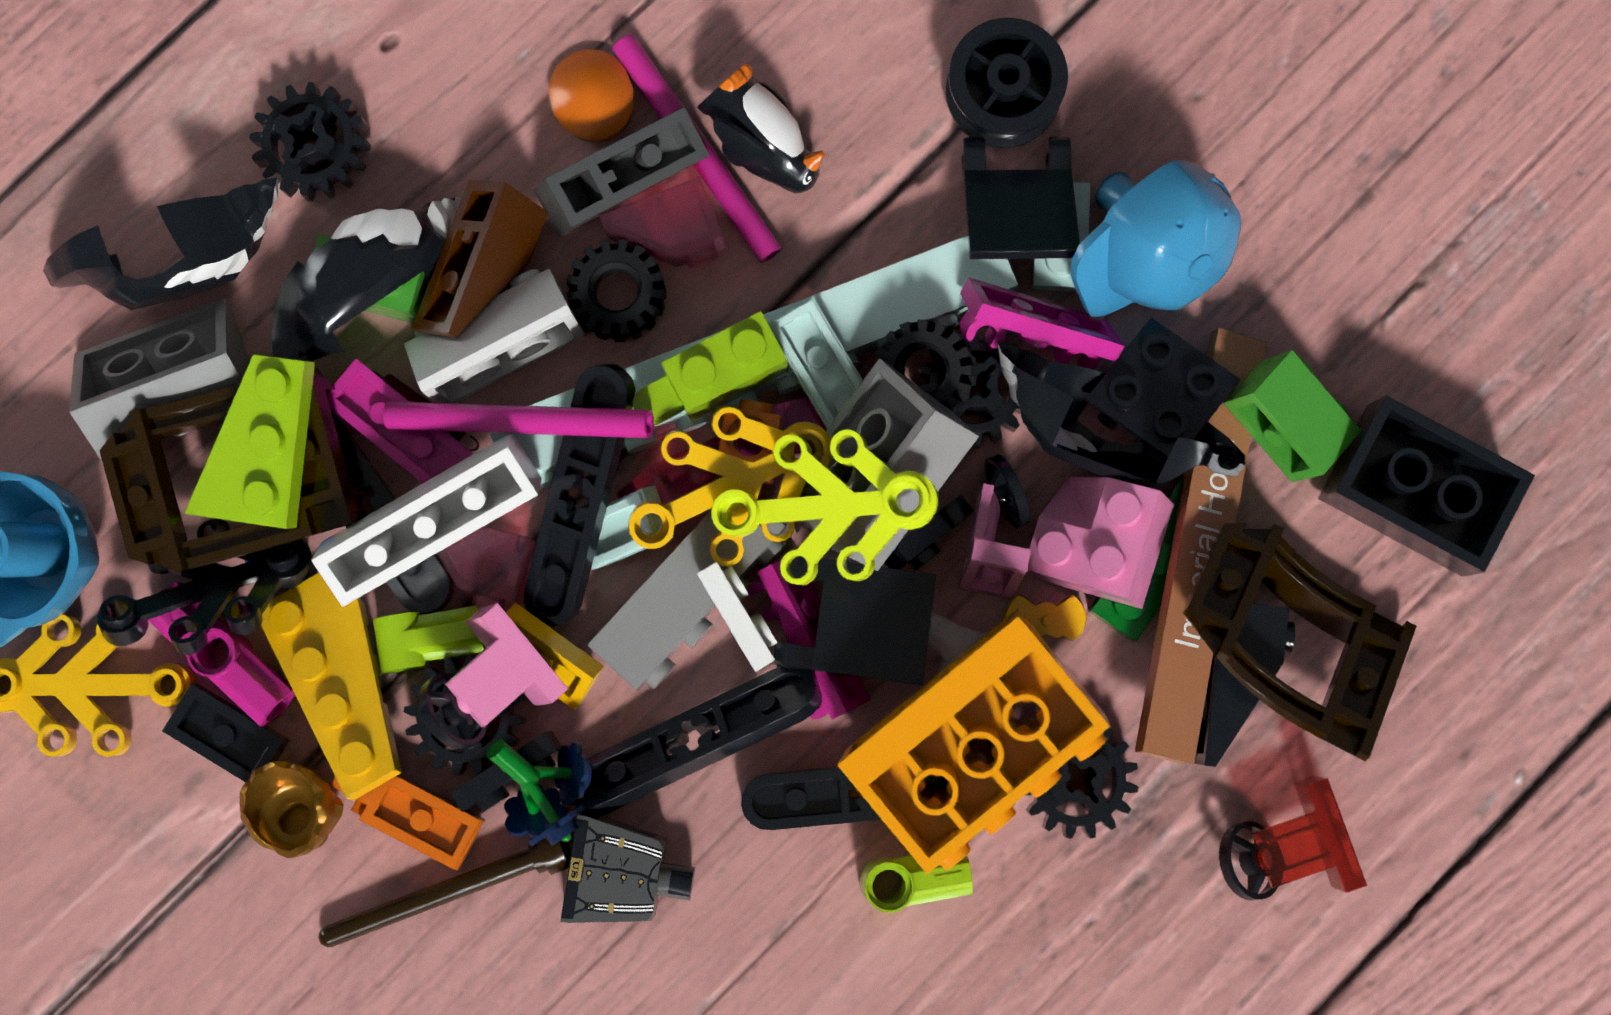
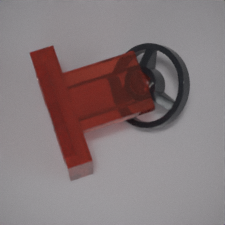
(1294, 847)

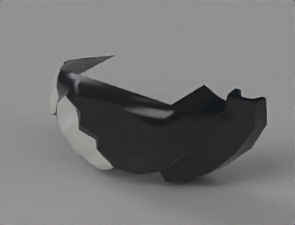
(212, 233)
(353, 271)
(1055, 396)

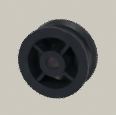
(1011, 52)

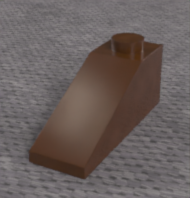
(481, 255)

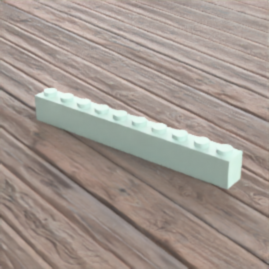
(856, 310)

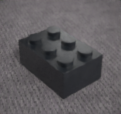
(1427, 487)

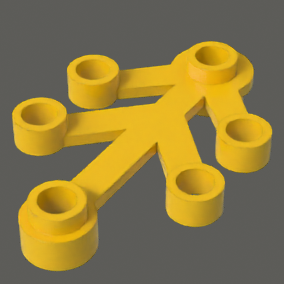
(735, 474)
(75, 684)

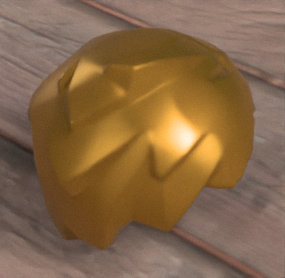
(289, 808)

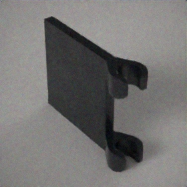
(1020, 210)
(868, 625)

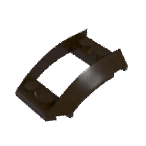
(149, 506)
(1371, 651)

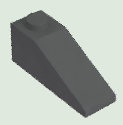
(620, 171)

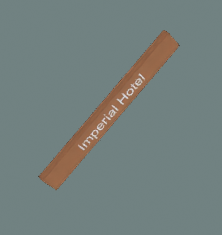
(1180, 656)

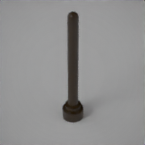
(539, 856)

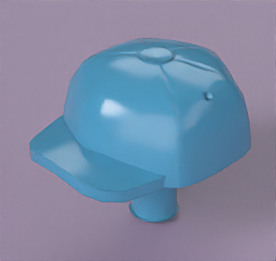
(1158, 241)
(44, 552)

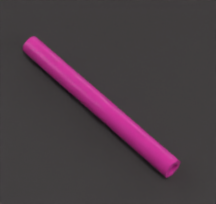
(710, 169)
(519, 419)

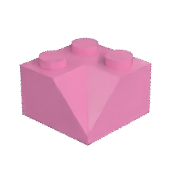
(1101, 538)

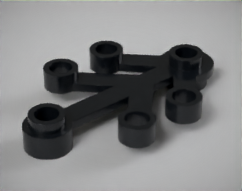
(283, 566)

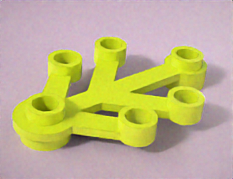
(836, 506)

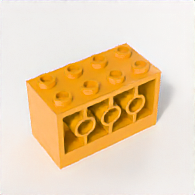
(934, 737)

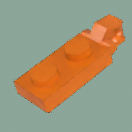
(419, 819)

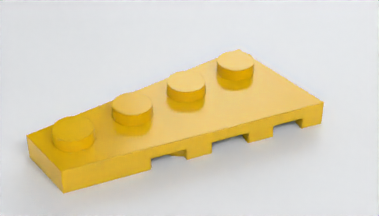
(335, 681)

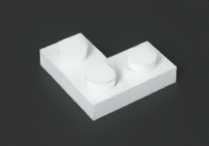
(749, 632)

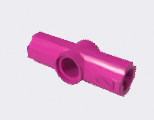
(243, 677)

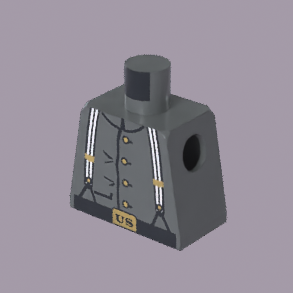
(619, 873)

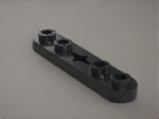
(568, 540)
(423, 587)
(742, 716)
(809, 799)

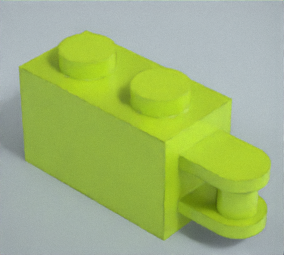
(715, 371)

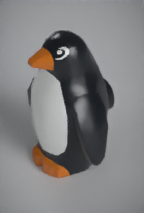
(761, 132)

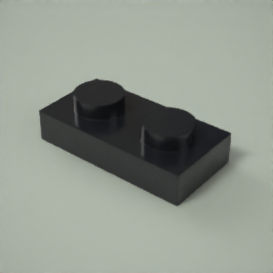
(223, 733)
(489, 786)

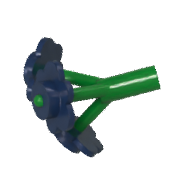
(537, 809)

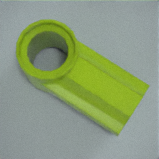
(415, 639)
(916, 885)

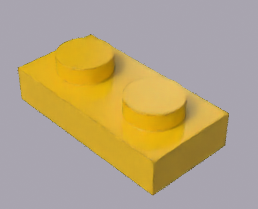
(568, 661)

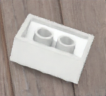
(503, 338)

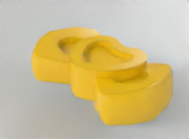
(1060, 620)

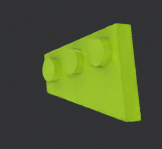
(260, 448)

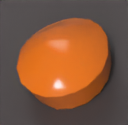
(592, 95)

